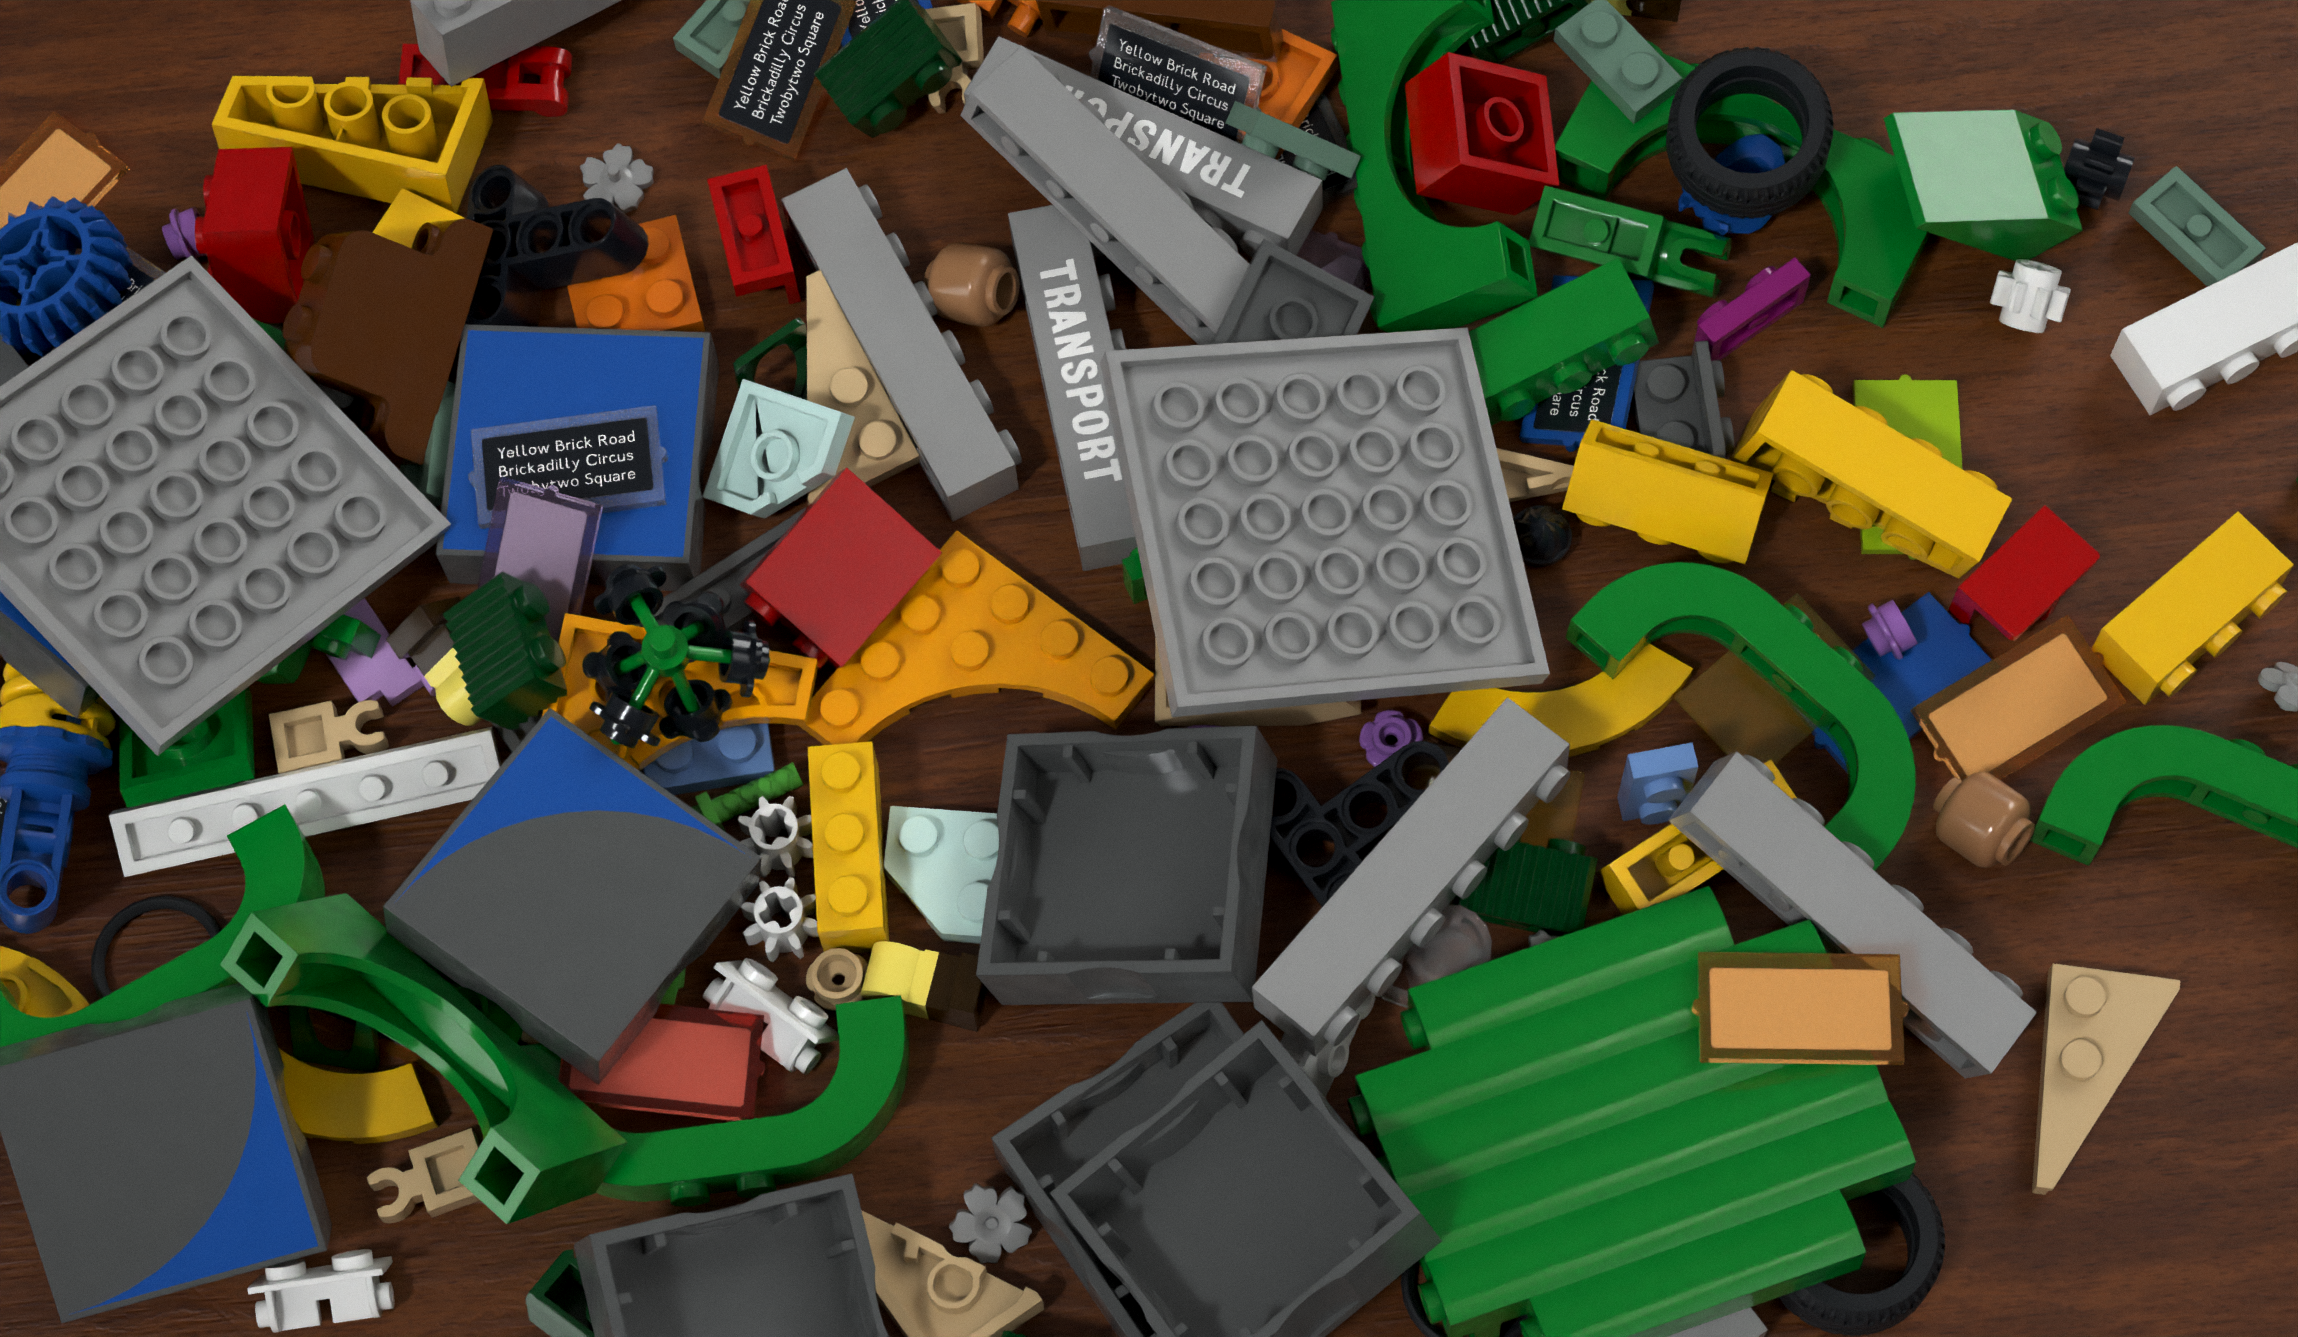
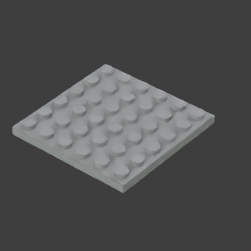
(189, 504)
(1321, 520)

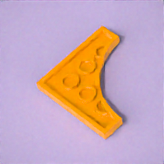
(969, 633)
(777, 699)

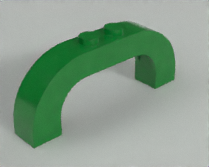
(1789, 656)
(2170, 762)
(277, 873)
(777, 1149)

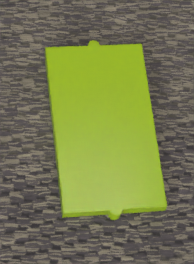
(1918, 411)

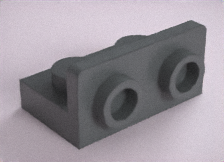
(1679, 402)

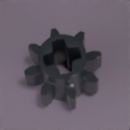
(2098, 168)

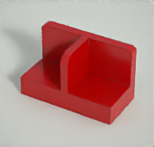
(752, 232)
(2025, 576)

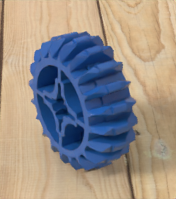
(56, 287)

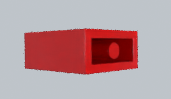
(838, 571)

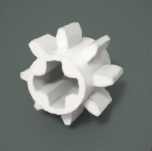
(2030, 296)
(770, 821)
(774, 901)

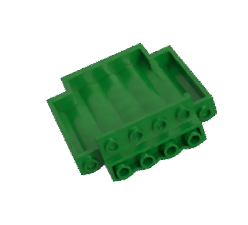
(1594, 1156)

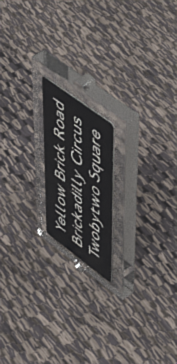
(1175, 71)
(593, 457)

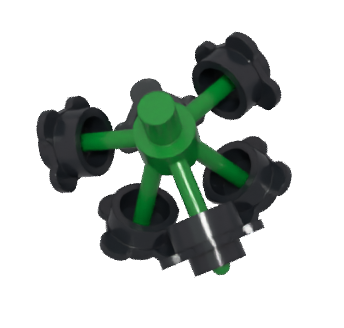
(691, 634)

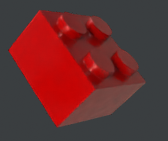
(1481, 134)
(256, 229)

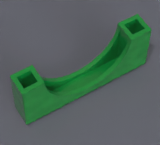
(1857, 185)
(336, 957)

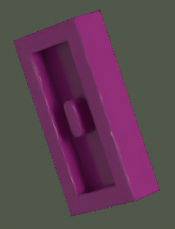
(1766, 300)

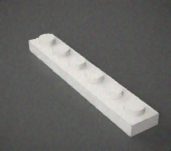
(317, 797)

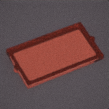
(683, 1065)

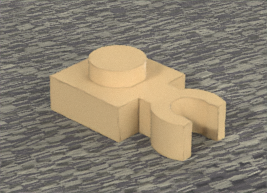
(963, 30)
(319, 736)
(431, 1180)

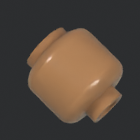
(972, 284)
(1983, 819)

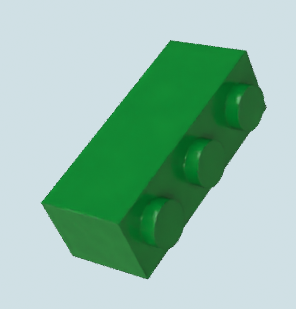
(1560, 341)

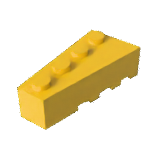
(364, 134)
(1871, 474)

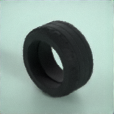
(1762, 74)
(1874, 1312)

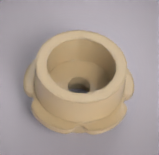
(828, 965)

